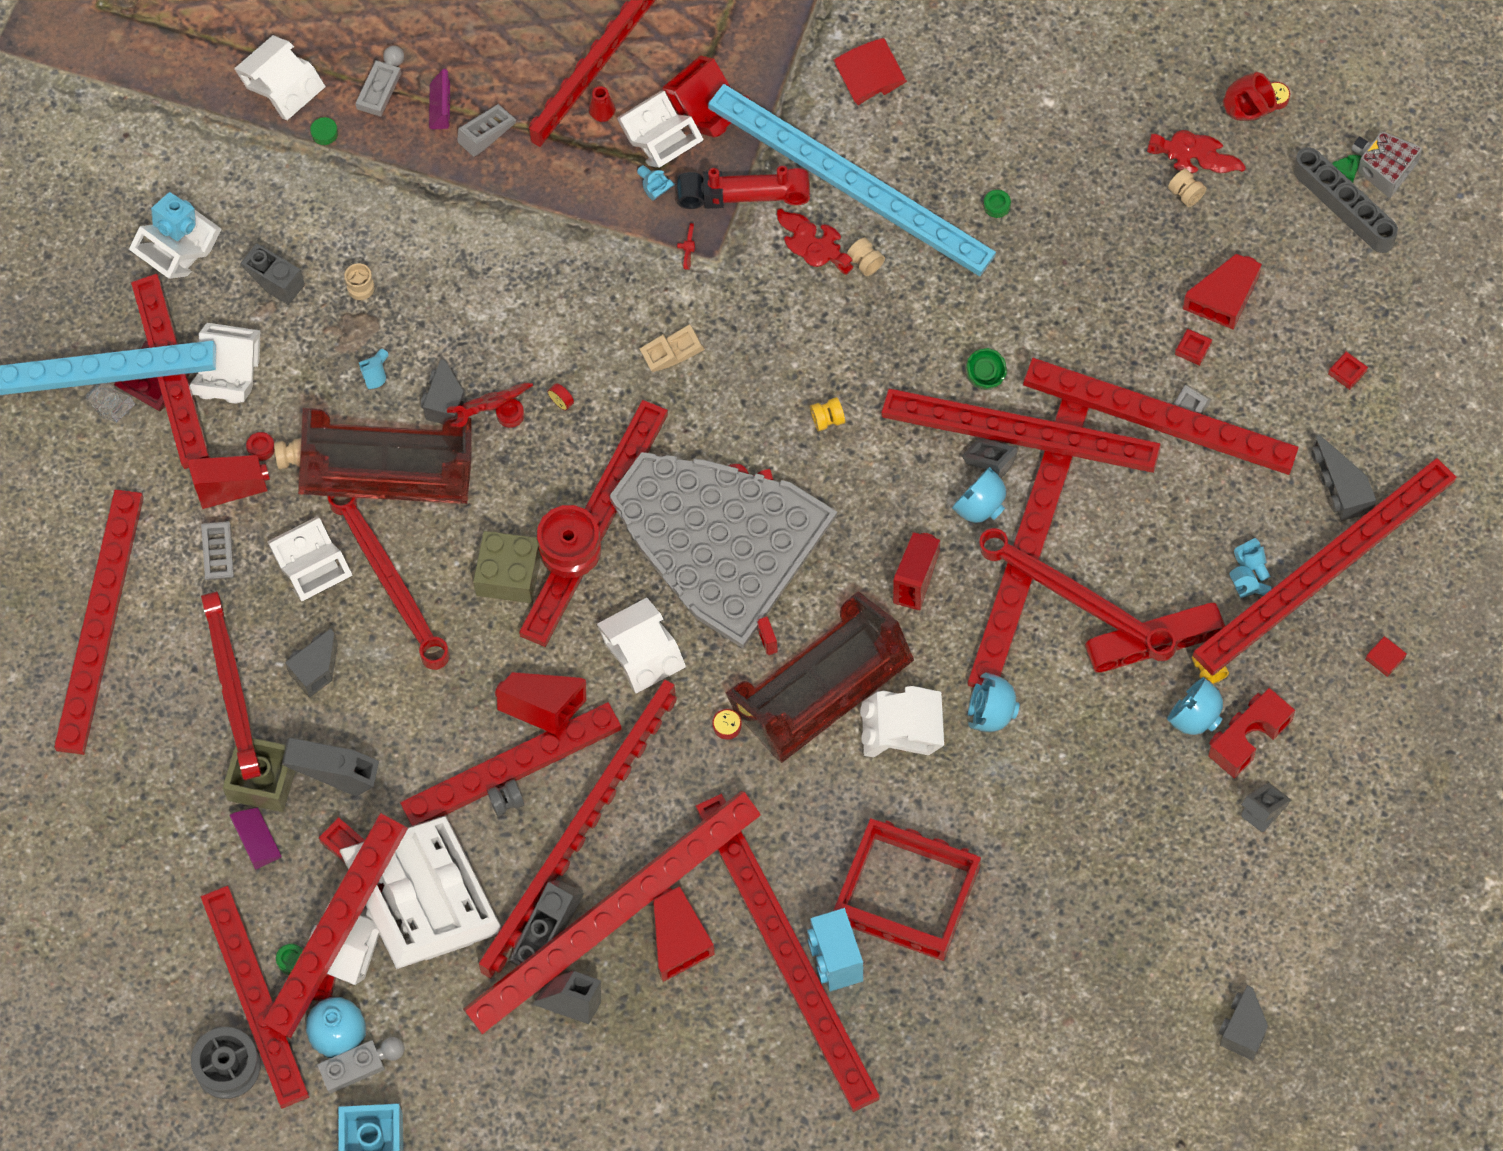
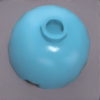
(982, 498)
(992, 704)
(1198, 709)
(335, 1026)

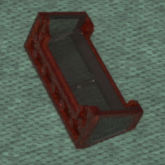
(384, 461)
(824, 679)

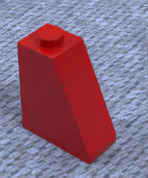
(1224, 291)
(227, 478)
(915, 570)
(541, 699)
(679, 934)

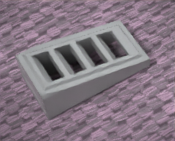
(473, 141)
(212, 529)

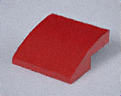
(870, 70)

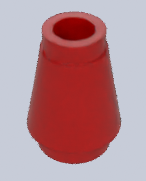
(601, 105)

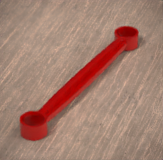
(391, 582)
(1077, 594)
(231, 685)

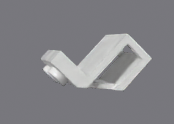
(280, 76)
(658, 129)
(176, 257)
(235, 357)
(309, 558)
(641, 644)
(903, 721)
(357, 950)

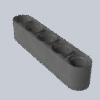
(1349, 211)

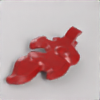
(1187, 145)
(813, 249)
(486, 402)

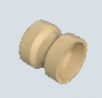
(1187, 187)
(865, 256)
(359, 281)
(287, 454)

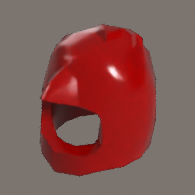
(1250, 97)

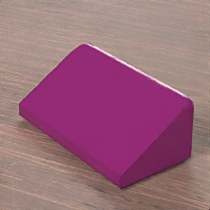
(440, 101)
(255, 837)

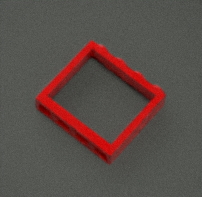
(914, 842)

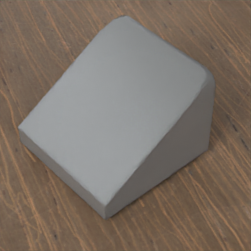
(1192, 400)

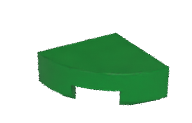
(1348, 166)

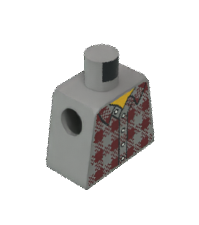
(1386, 161)

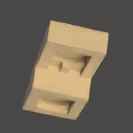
(669, 351)

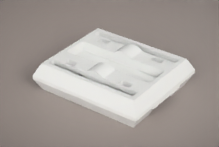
(431, 893)

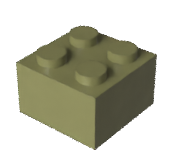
(507, 567)
(269, 789)

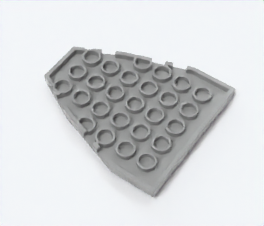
(720, 536)

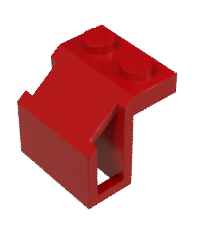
(694, 89)

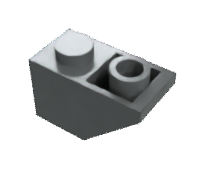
(273, 273)
(442, 394)
(314, 664)
(571, 996)
(1247, 1026)

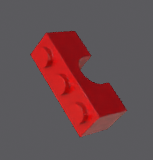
(1265, 714)

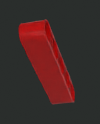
(1188, 626)

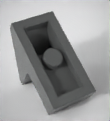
(991, 454)
(1264, 806)

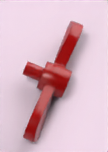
(688, 246)

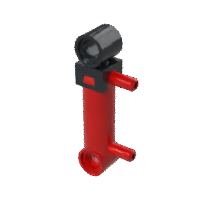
(715, 189)

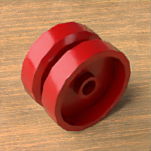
(569, 541)

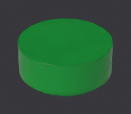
(324, 131)
(997, 203)
(287, 957)

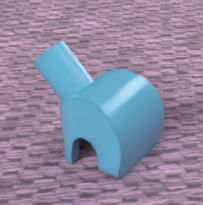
(654, 182)
(373, 370)
(1253, 556)
(1246, 582)

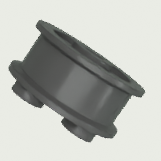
(233, 1077)

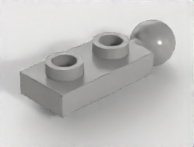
(381, 82)
(359, 1063)

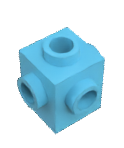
(173, 216)

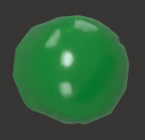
(985, 369)

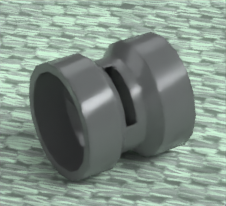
(511, 794)

